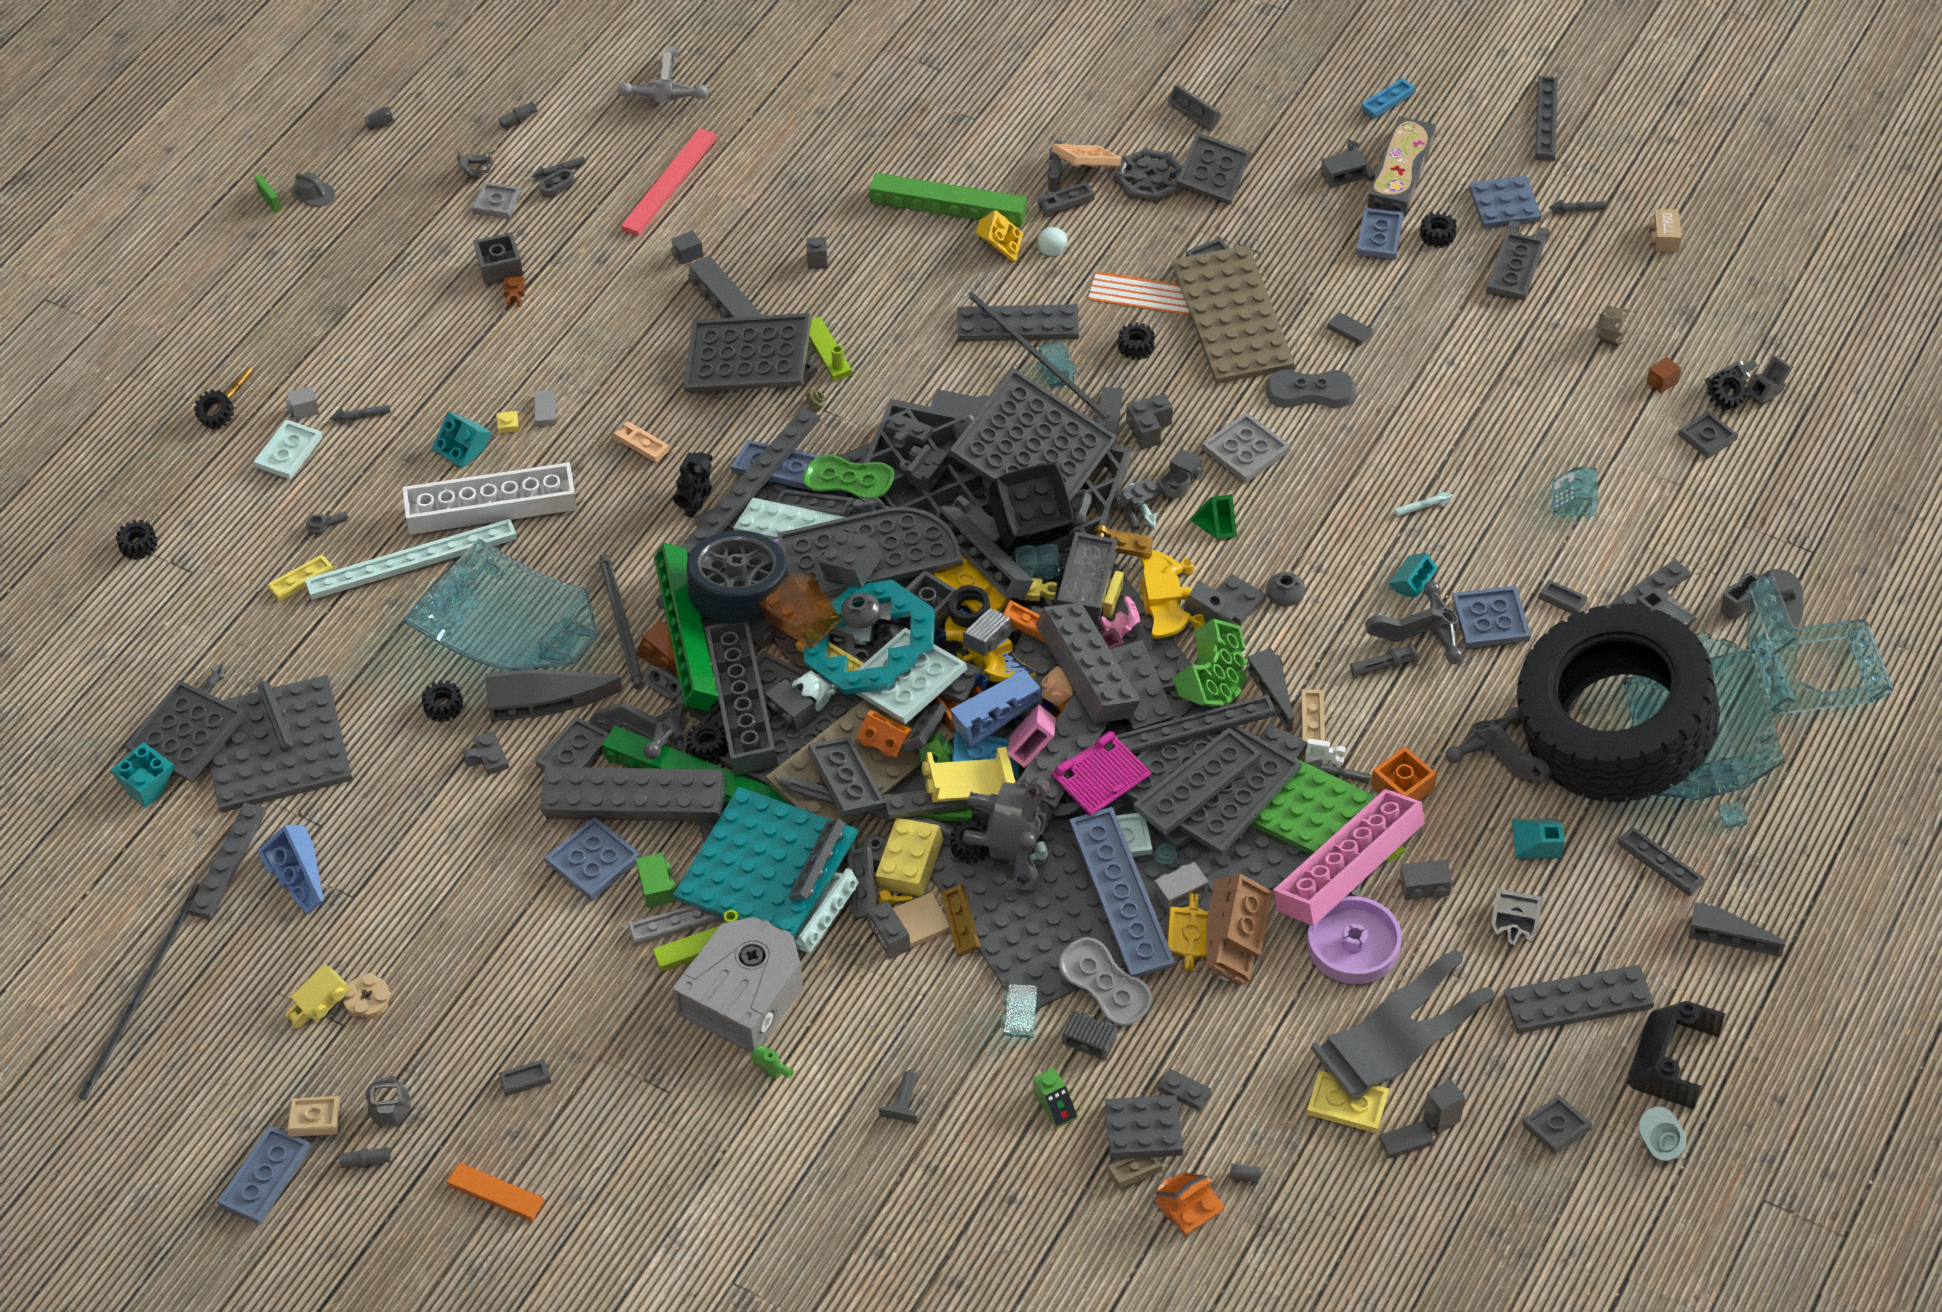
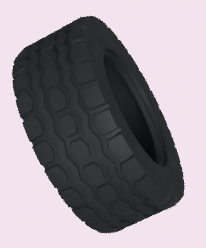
(1608, 645)

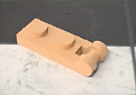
(641, 441)

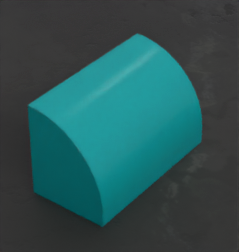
(1413, 575)

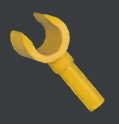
(885, 895)

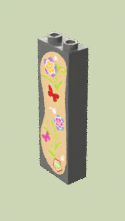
(1401, 165)

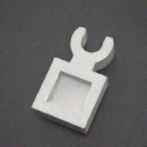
(1321, 750)

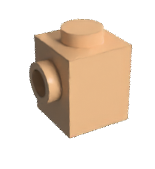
(1056, 687)

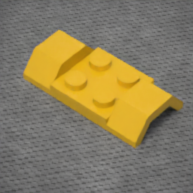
(969, 575)

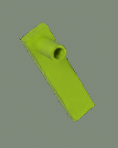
(828, 351)
(688, 948)

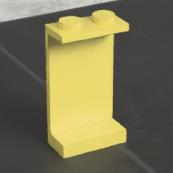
(957, 779)

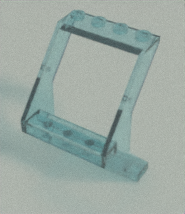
(1776, 649)

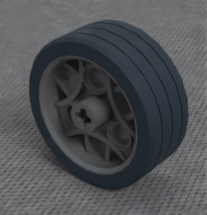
(734, 574)

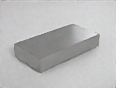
(545, 407)

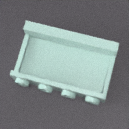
(827, 908)

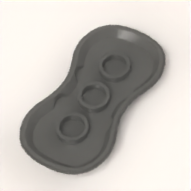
(1293, 388)

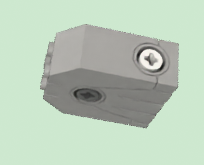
(741, 982)

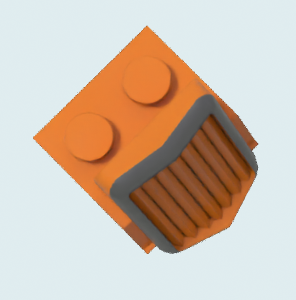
(1188, 1201)

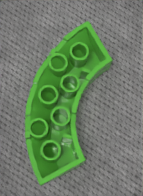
(1219, 666)

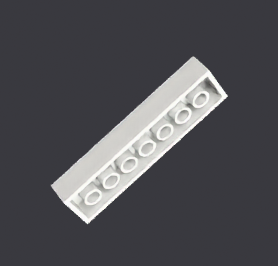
(489, 498)

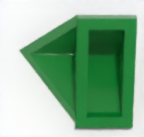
(1217, 517)

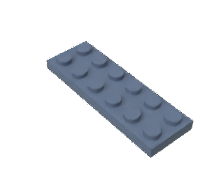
(789, 473)

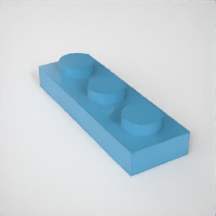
(1388, 98)

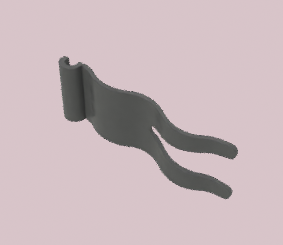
(1390, 1038)

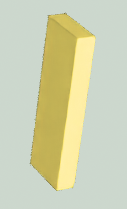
(295, 579)

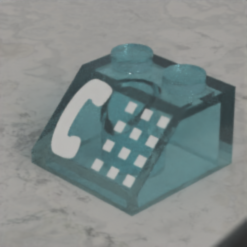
(1575, 492)

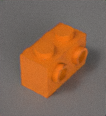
(882, 734)

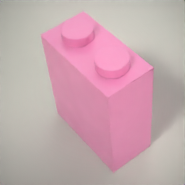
(1031, 736)

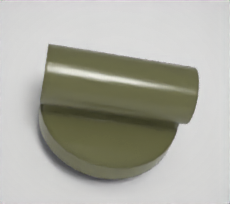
(815, 400)

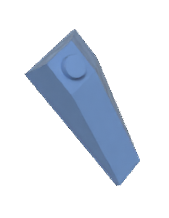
(293, 861)

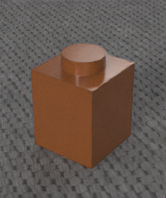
(1664, 375)

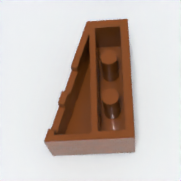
(657, 647)

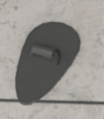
(1791, 593)

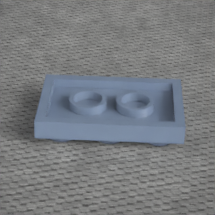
(1380, 233)

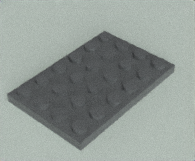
(747, 352)

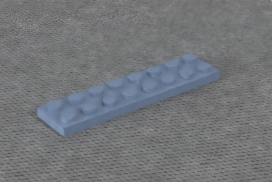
(1121, 893)

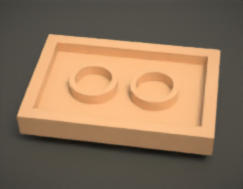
(1086, 154)

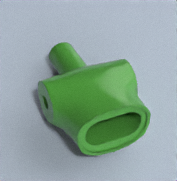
(770, 1062)

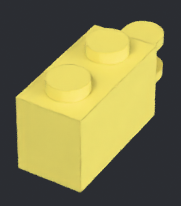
(316, 996)

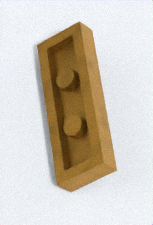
(960, 920)

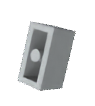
(1175, 887)

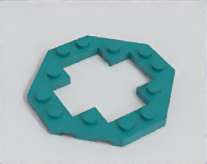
(900, 658)

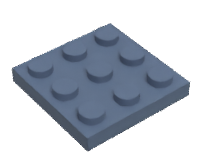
(1504, 200)
(1491, 617)
(592, 858)

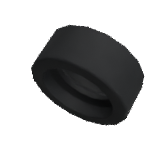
(963, 594)

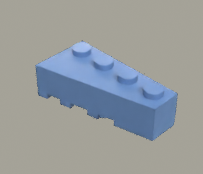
(994, 707)

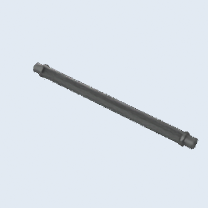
(621, 621)
(823, 793)

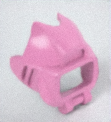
(1123, 623)

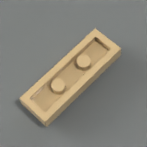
(1312, 714)

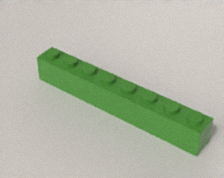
(946, 198)

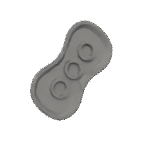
(1119, 995)

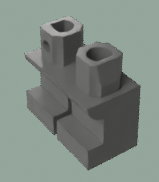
(926, 467)

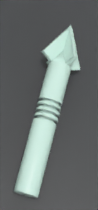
(1442, 498)
(1150, 519)

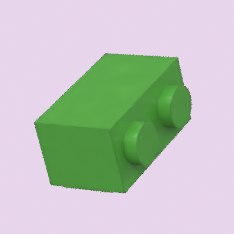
(655, 880)

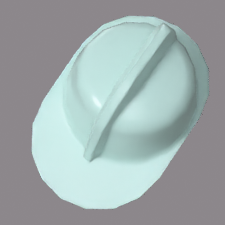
(1662, 1133)

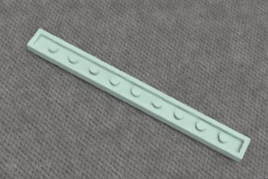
(408, 559)

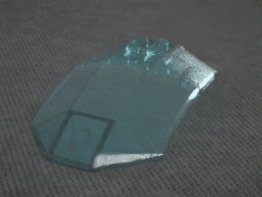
(505, 613)
(1746, 734)

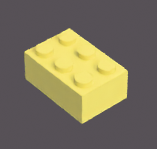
(909, 857)

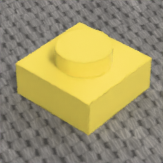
(508, 422)

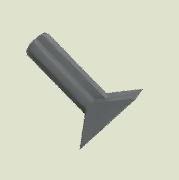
(900, 1109)

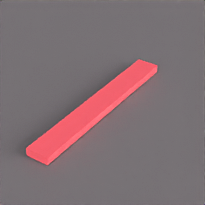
(668, 182)

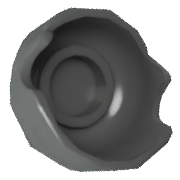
(1174, 484)

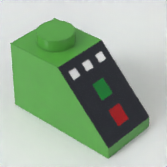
(1054, 1097)

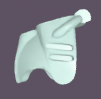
(815, 687)

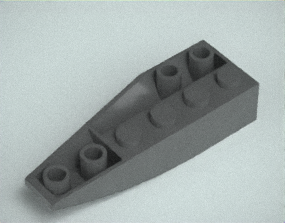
(545, 692)

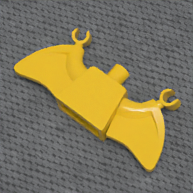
(1163, 594)

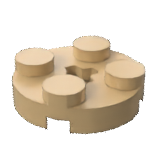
(365, 985)

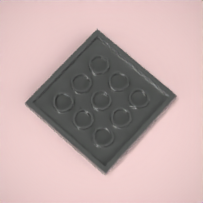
(188, 728)

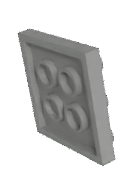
(1246, 447)

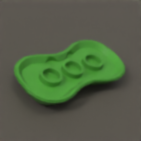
(836, 474)

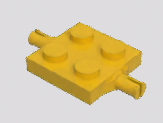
(1188, 932)

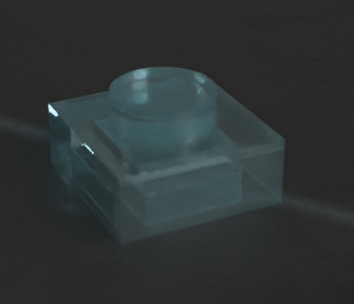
(1733, 814)

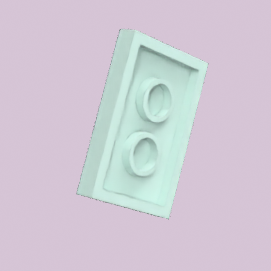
(288, 449)
(1136, 834)

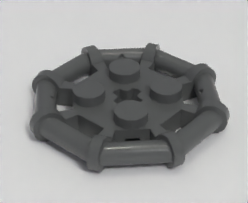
(1146, 186)

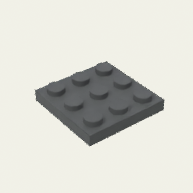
(1213, 168)
(1143, 1127)

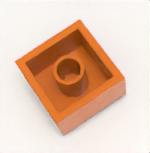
(1404, 775)

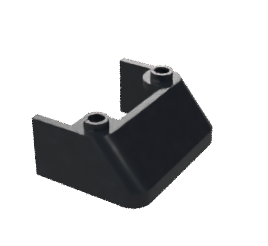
(1658, 1074)

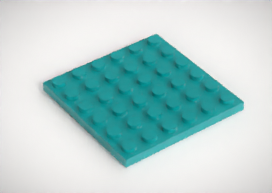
(756, 859)

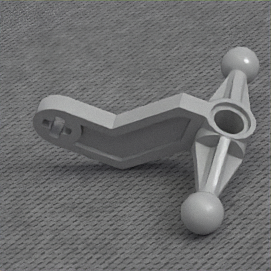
(664, 89)

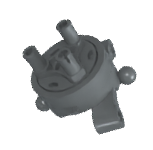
(1014, 825)

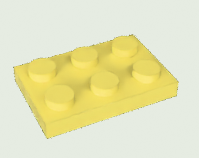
(1334, 1105)

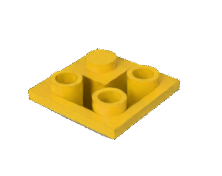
(1000, 235)

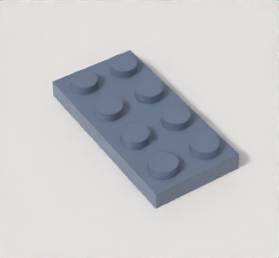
(264, 1175)

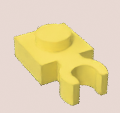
(1041, 590)

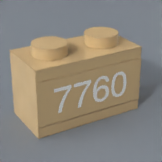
(1666, 230)

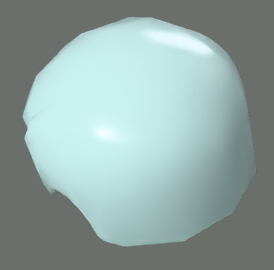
(1052, 241)

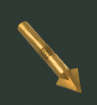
(237, 384)

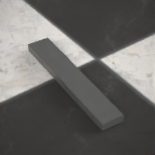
(1546, 118)

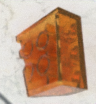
(800, 609)

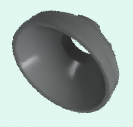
(1285, 594)
(861, 616)

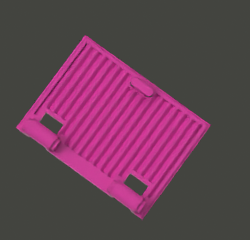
(1101, 773)

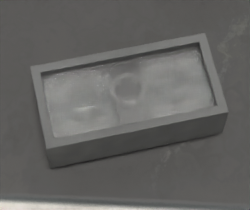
(1088, 573)

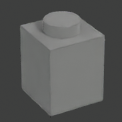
(302, 402)

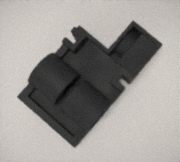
(693, 482)

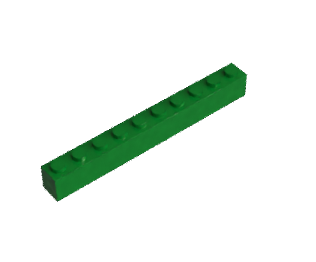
(685, 629)
(627, 750)

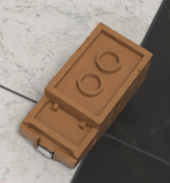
(1236, 927)

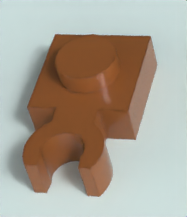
(514, 289)

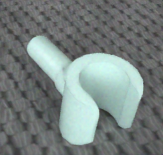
(1040, 851)

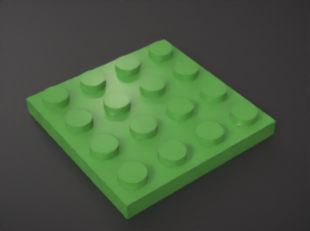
(1311, 809)

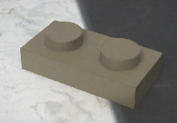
(1133, 1170)

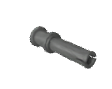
(1392, 658)

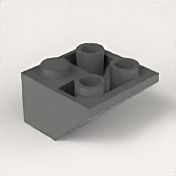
(1664, 602)

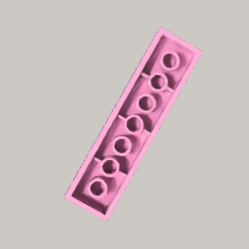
(1349, 857)

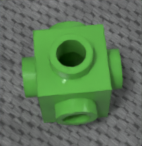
(940, 749)

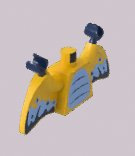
(998, 663)

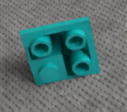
(460, 439)
(143, 774)
(1538, 837)

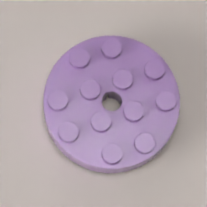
(1355, 941)

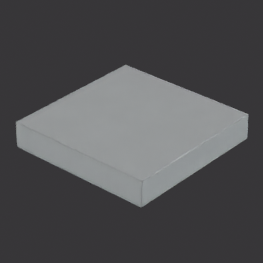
(496, 200)

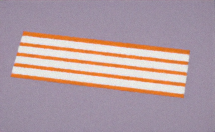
(1138, 292)

